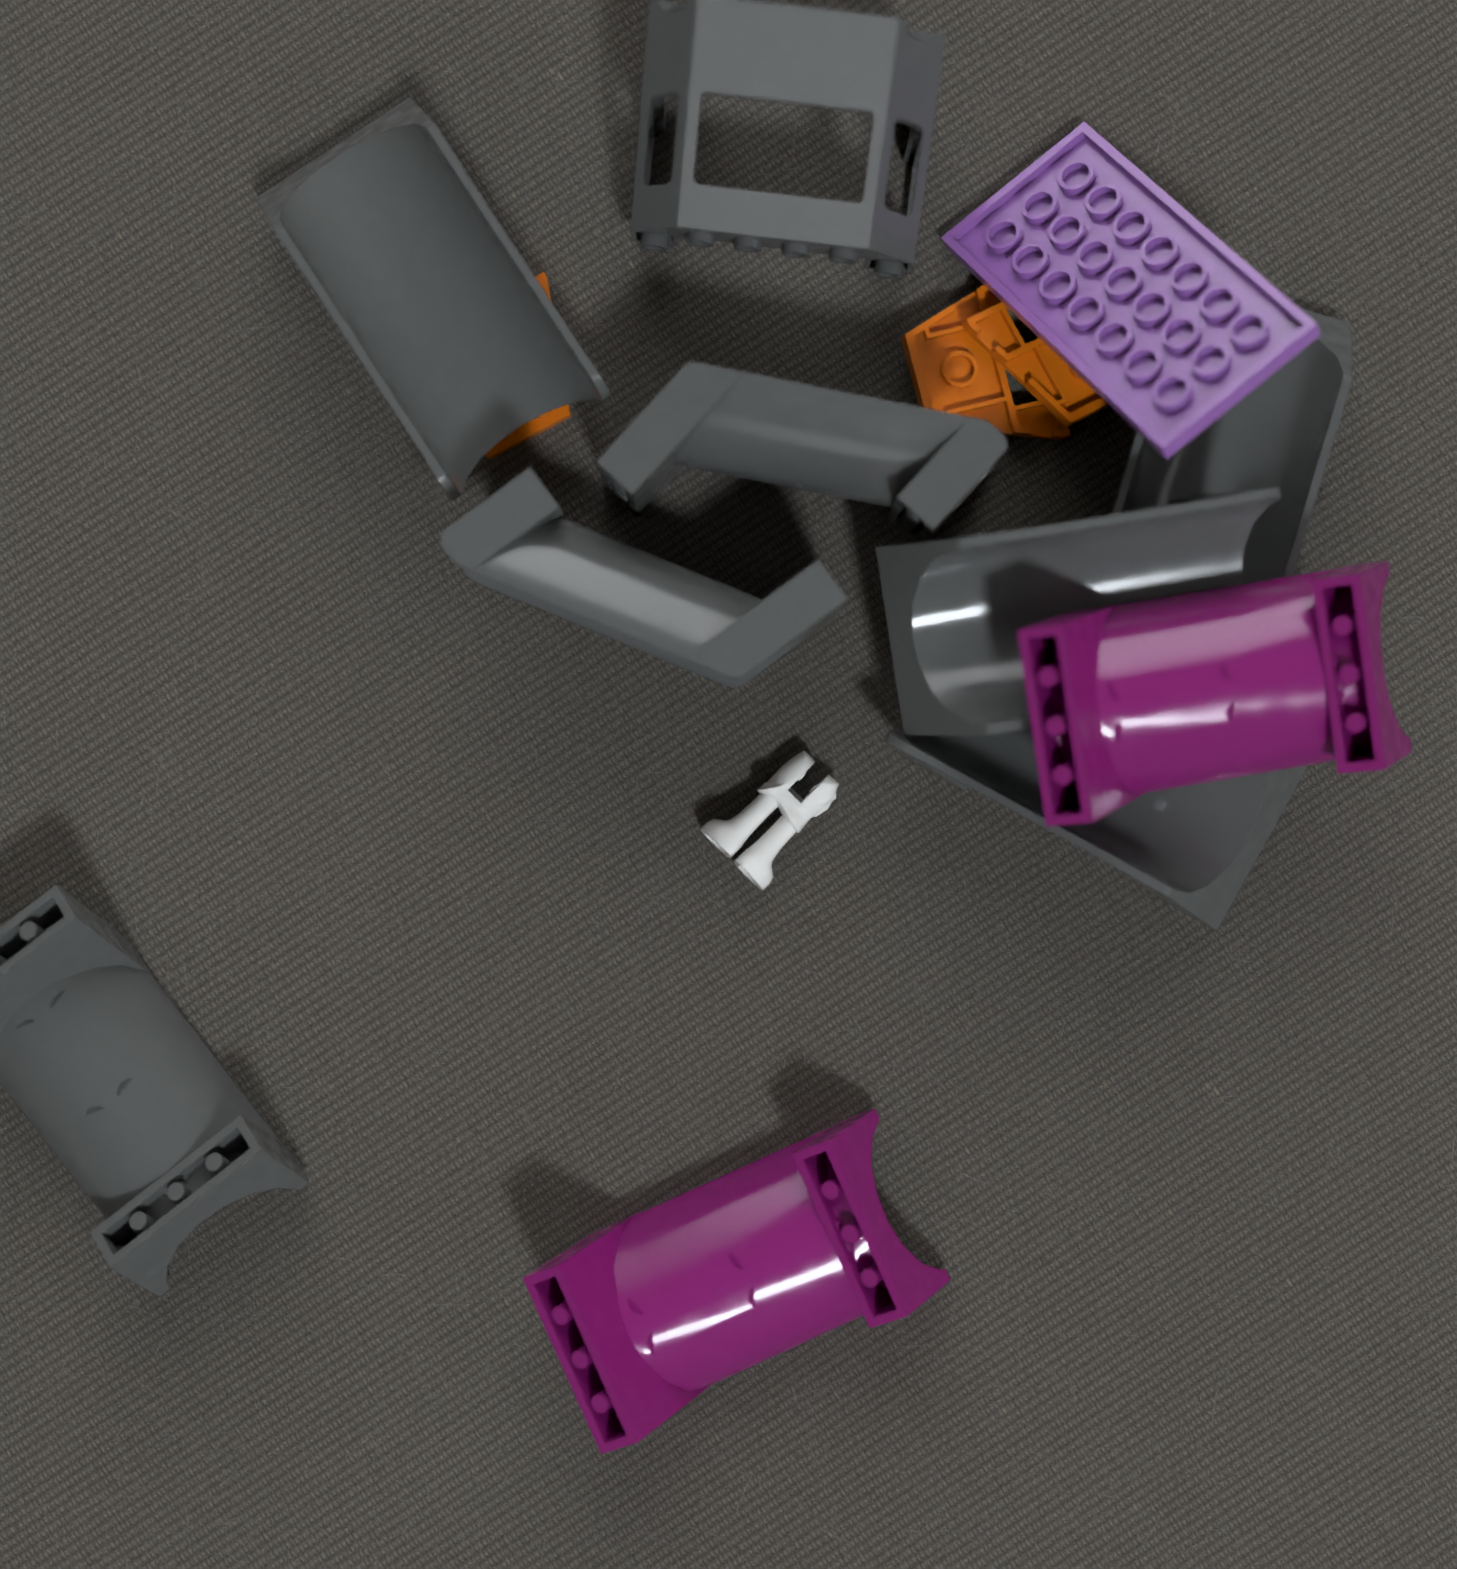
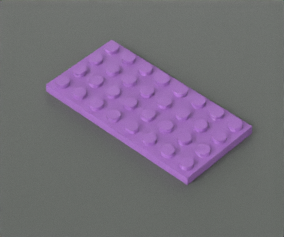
(1130, 289)

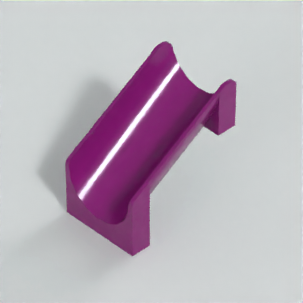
(1209, 689)
(725, 1280)

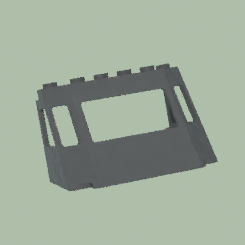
(797, 60)

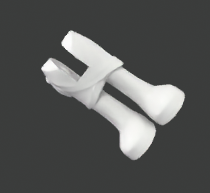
(795, 811)

